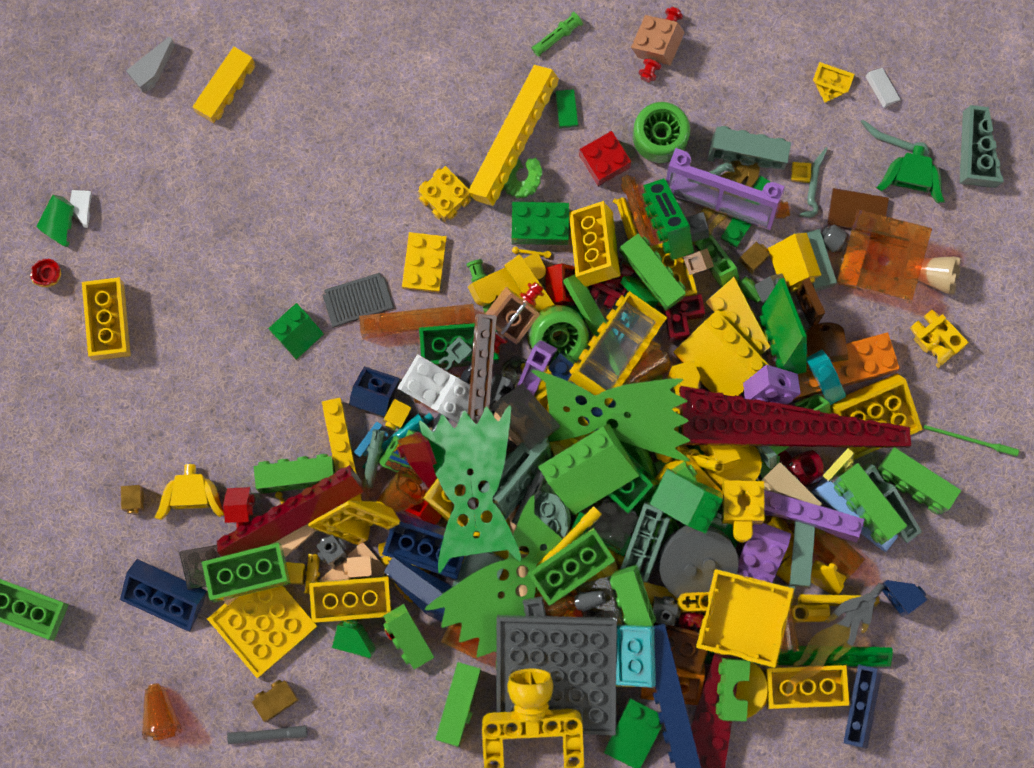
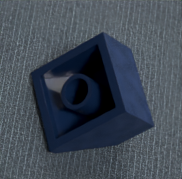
(373, 391)
(904, 596)

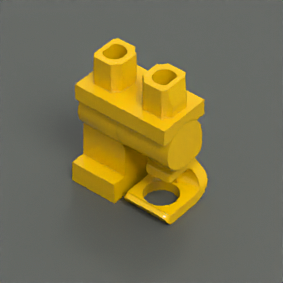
(938, 331)

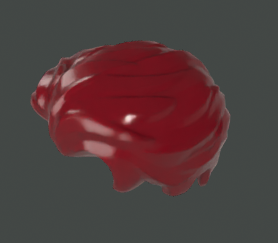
(691, 621)

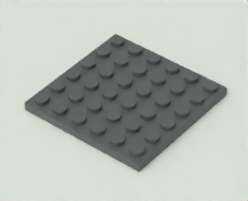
(577, 656)

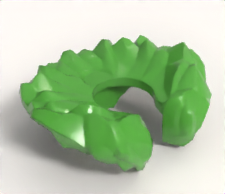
(528, 186)

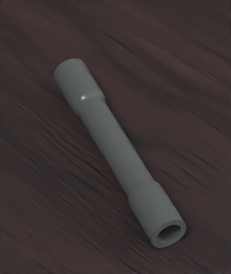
(244, 737)

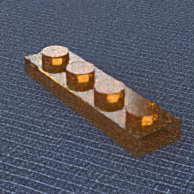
(636, 206)

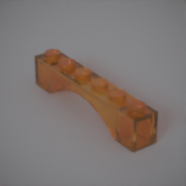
(397, 322)

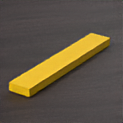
(522, 276)

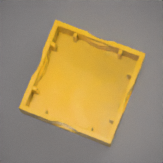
(745, 618)

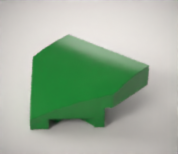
(639, 289)

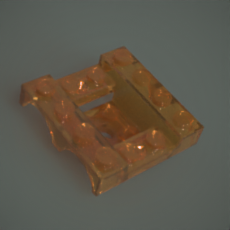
(889, 237)

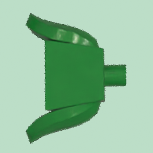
(915, 173)

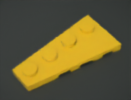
(735, 309)

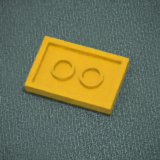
(424, 262)

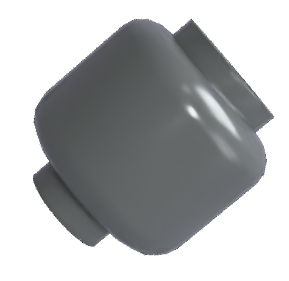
(835, 238)

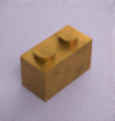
(275, 700)

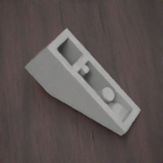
(149, 68)

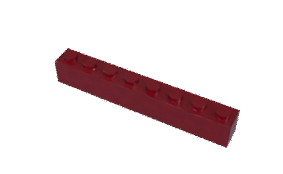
(293, 513)

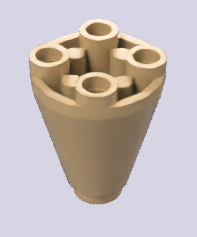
(941, 273)

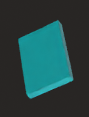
(635, 656)

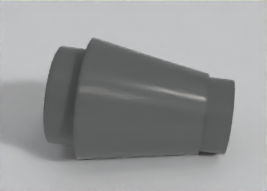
(588, 600)

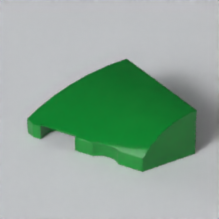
(57, 219)

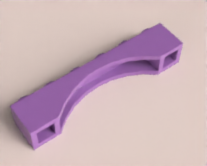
(538, 360)
(829, 520)

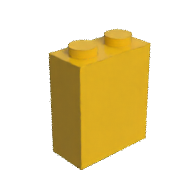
(795, 260)

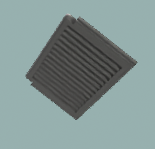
(357, 298)

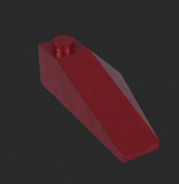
(419, 456)

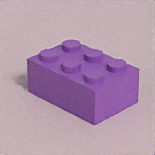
(763, 553)

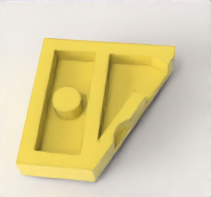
(842, 465)

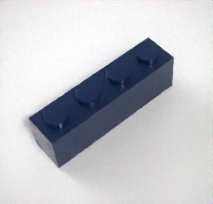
(862, 706)

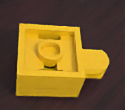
(743, 506)

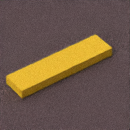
(832, 600)

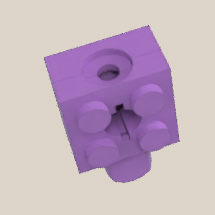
(772, 385)

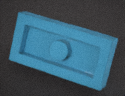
(362, 448)

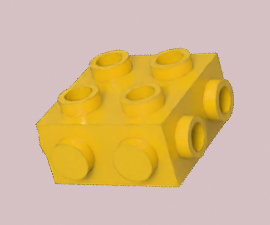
(444, 194)

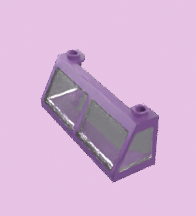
(723, 194)

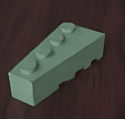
(748, 148)
(978, 149)

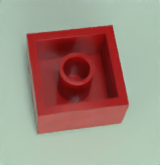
(605, 158)

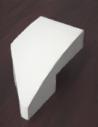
(81, 202)

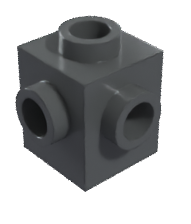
(332, 551)
(665, 610)

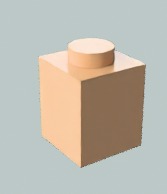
(358, 567)

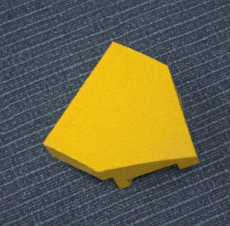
(831, 81)
(827, 577)

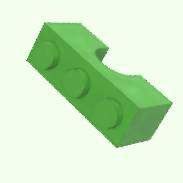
(732, 671)

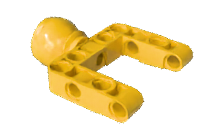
(530, 693)

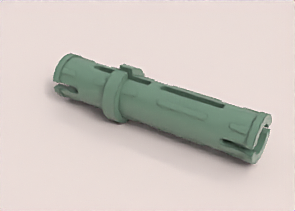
(373, 458)

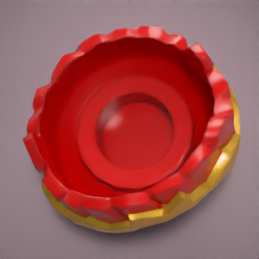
(45, 273)

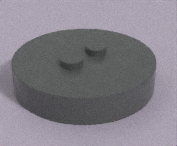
(691, 557)

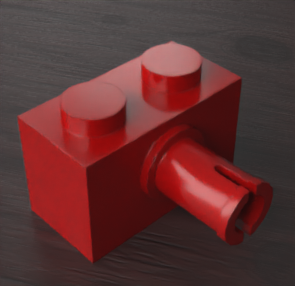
(238, 505)

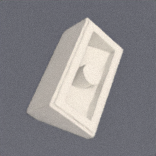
(882, 87)

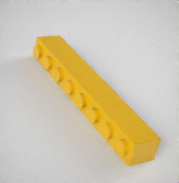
(513, 135)

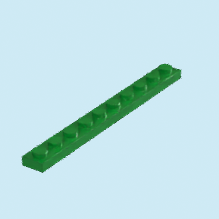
(855, 656)

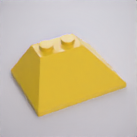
(353, 520)

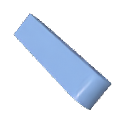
(825, 493)

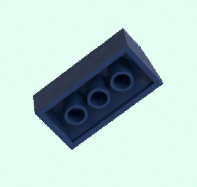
(420, 545)
(162, 595)

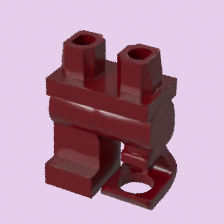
(612, 288)

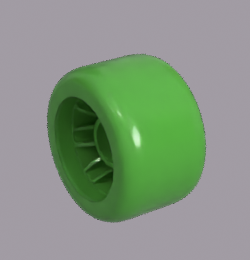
(665, 119)
(573, 335)

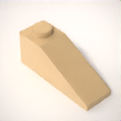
(782, 482)

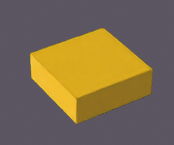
(801, 172)

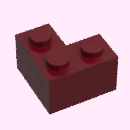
(677, 316)

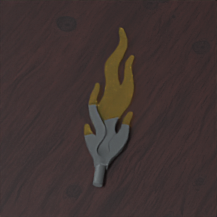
(843, 632)

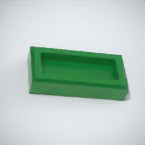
(566, 108)

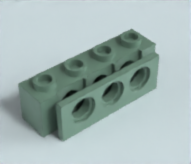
(642, 539)

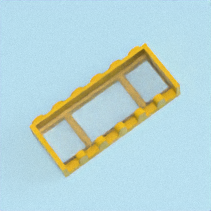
(617, 346)

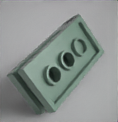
(517, 474)

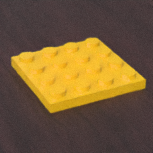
(262, 627)

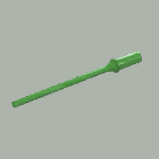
(998, 447)

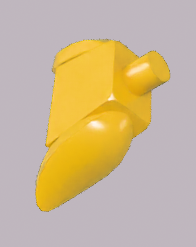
(189, 492)

